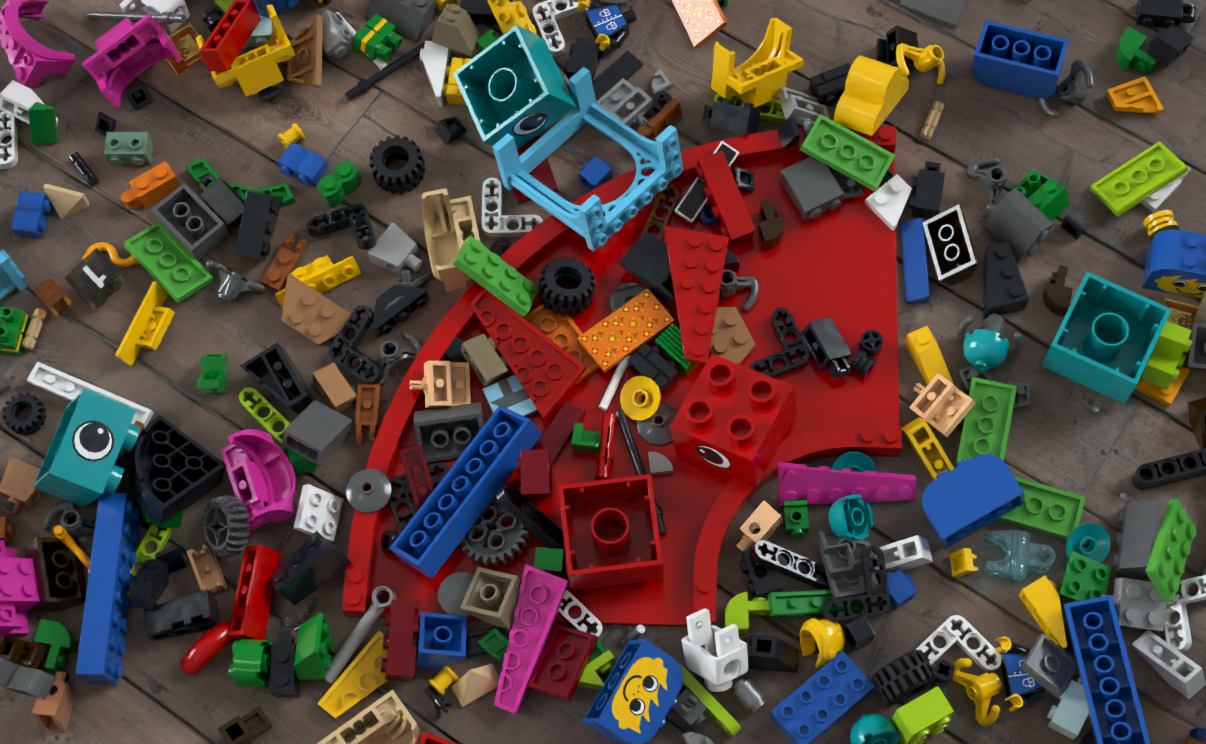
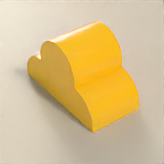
(869, 95)

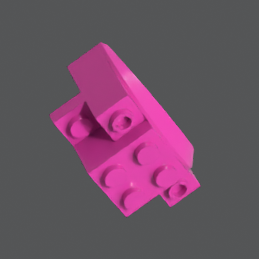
(126, 53)
(17, 592)

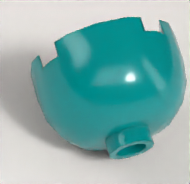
(985, 349)
(850, 517)
(874, 730)

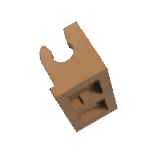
(334, 388)
(207, 570)

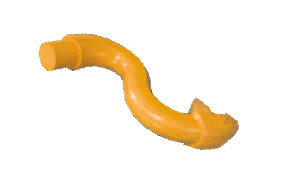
(102, 246)
(62, 534)

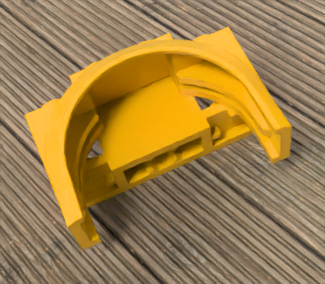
(257, 67)
(760, 75)

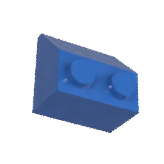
(440, 640)

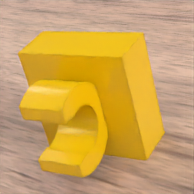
(962, 562)

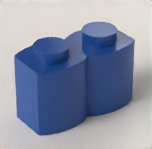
(302, 164)
(31, 214)

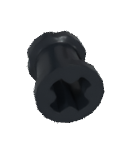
(945, 667)

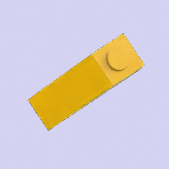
(926, 354)
(927, 447)
(1045, 607)

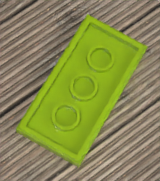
(1138, 178)

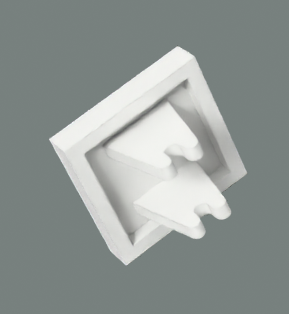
(318, 512)

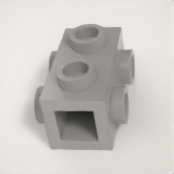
(335, 36)

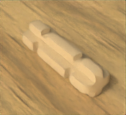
(932, 120)
(34, 328)

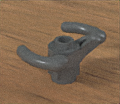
(1070, 88)
(991, 180)
(232, 282)
(732, 283)
(993, 323)
(393, 355)
(72, 521)

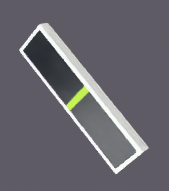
(695, 197)

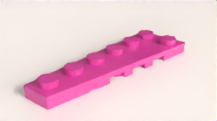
(827, 485)
(534, 616)

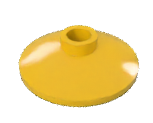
(632, 395)

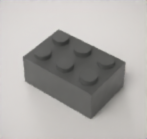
(191, 221)

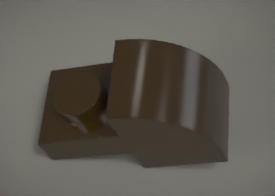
(772, 226)
(1055, 294)
(22, 652)
(246, 728)

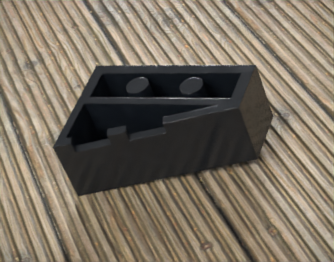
(258, 224)
(1002, 281)
(280, 376)
(307, 568)
(182, 616)

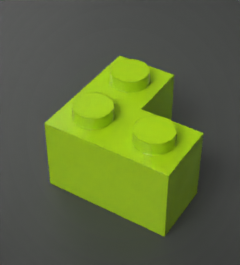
(1167, 355)

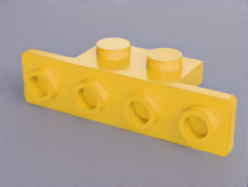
(510, 15)
(323, 275)
(147, 326)

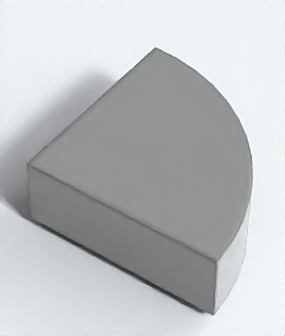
(660, 82)
(659, 464)
(696, 738)

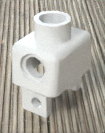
(157, 7)
(723, 656)

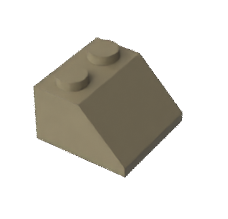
(456, 30)
(484, 359)
(492, 597)

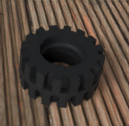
(30, 424)

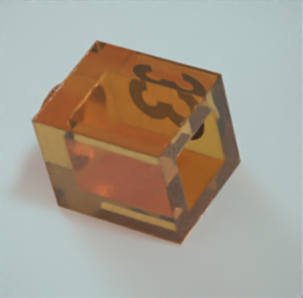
(52, 296)

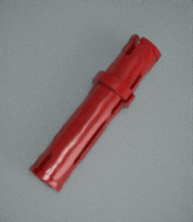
(605, 455)

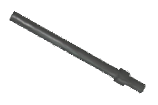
(166, 17)

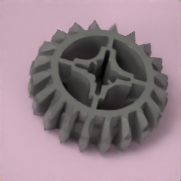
(226, 526)

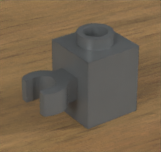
(690, 709)

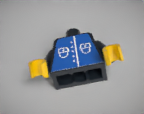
(607, 23)
(1019, 686)

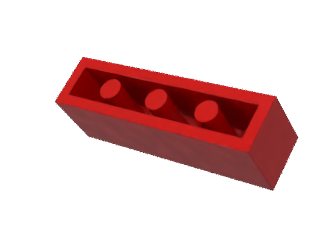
(230, 35)
(725, 196)
(254, 593)

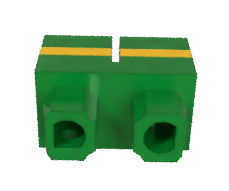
(376, 37)
(12, 330)

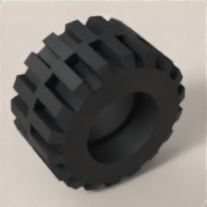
(392, 150)
(566, 300)
(903, 677)

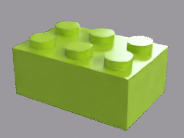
(922, 717)

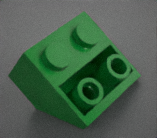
(1044, 194)
(313, 649)

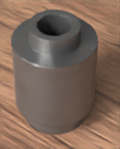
(749, 695)

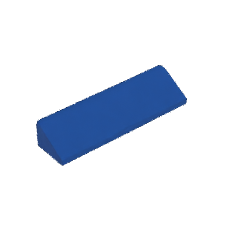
(914, 261)

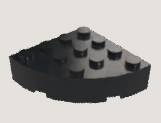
(171, 471)

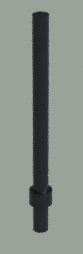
(365, 84)
(637, 462)

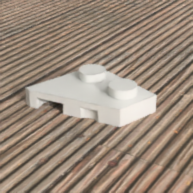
(890, 201)

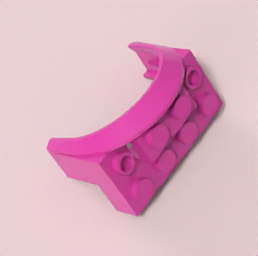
(24, 53)

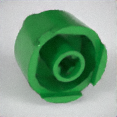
(251, 662)

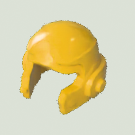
(829, 638)

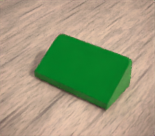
(42, 124)

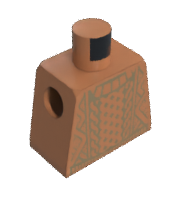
(18, 485)
(56, 709)

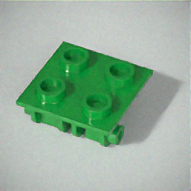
(1084, 578)

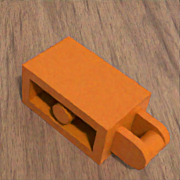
(151, 187)

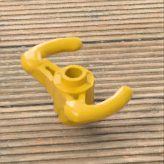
(923, 58)
(980, 690)

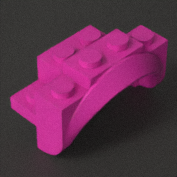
(266, 483)

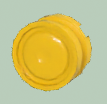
(1160, 221)

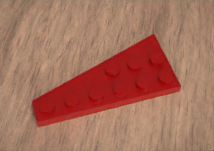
(696, 277)
(535, 359)

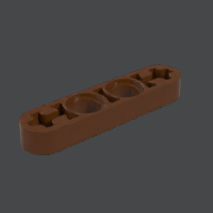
(653, 220)

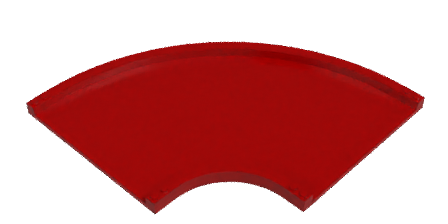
(819, 270)

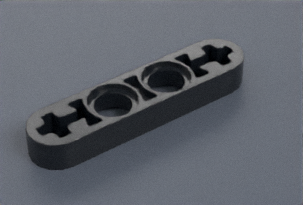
(512, 501)
(793, 561)

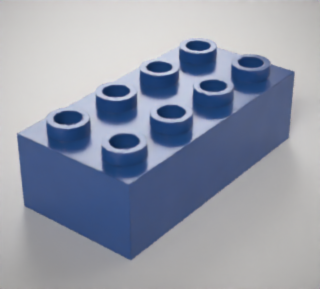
(822, 700)

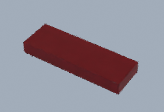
(560, 430)
(417, 473)

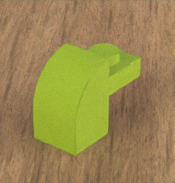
(740, 609)

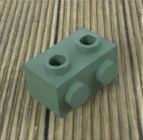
(128, 148)

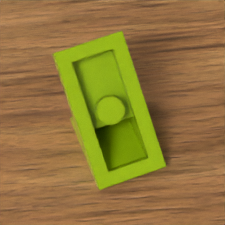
(602, 665)

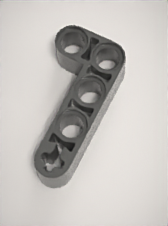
(25, 680)

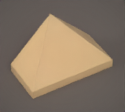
(66, 201)
(476, 684)

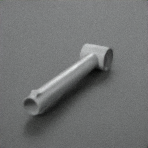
(359, 632)

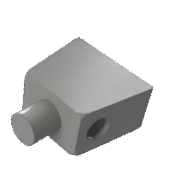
(395, 251)

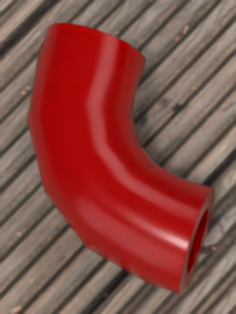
(206, 648)

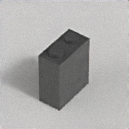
(811, 188)
(1019, 223)
(317, 432)

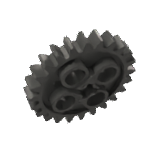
(493, 532)

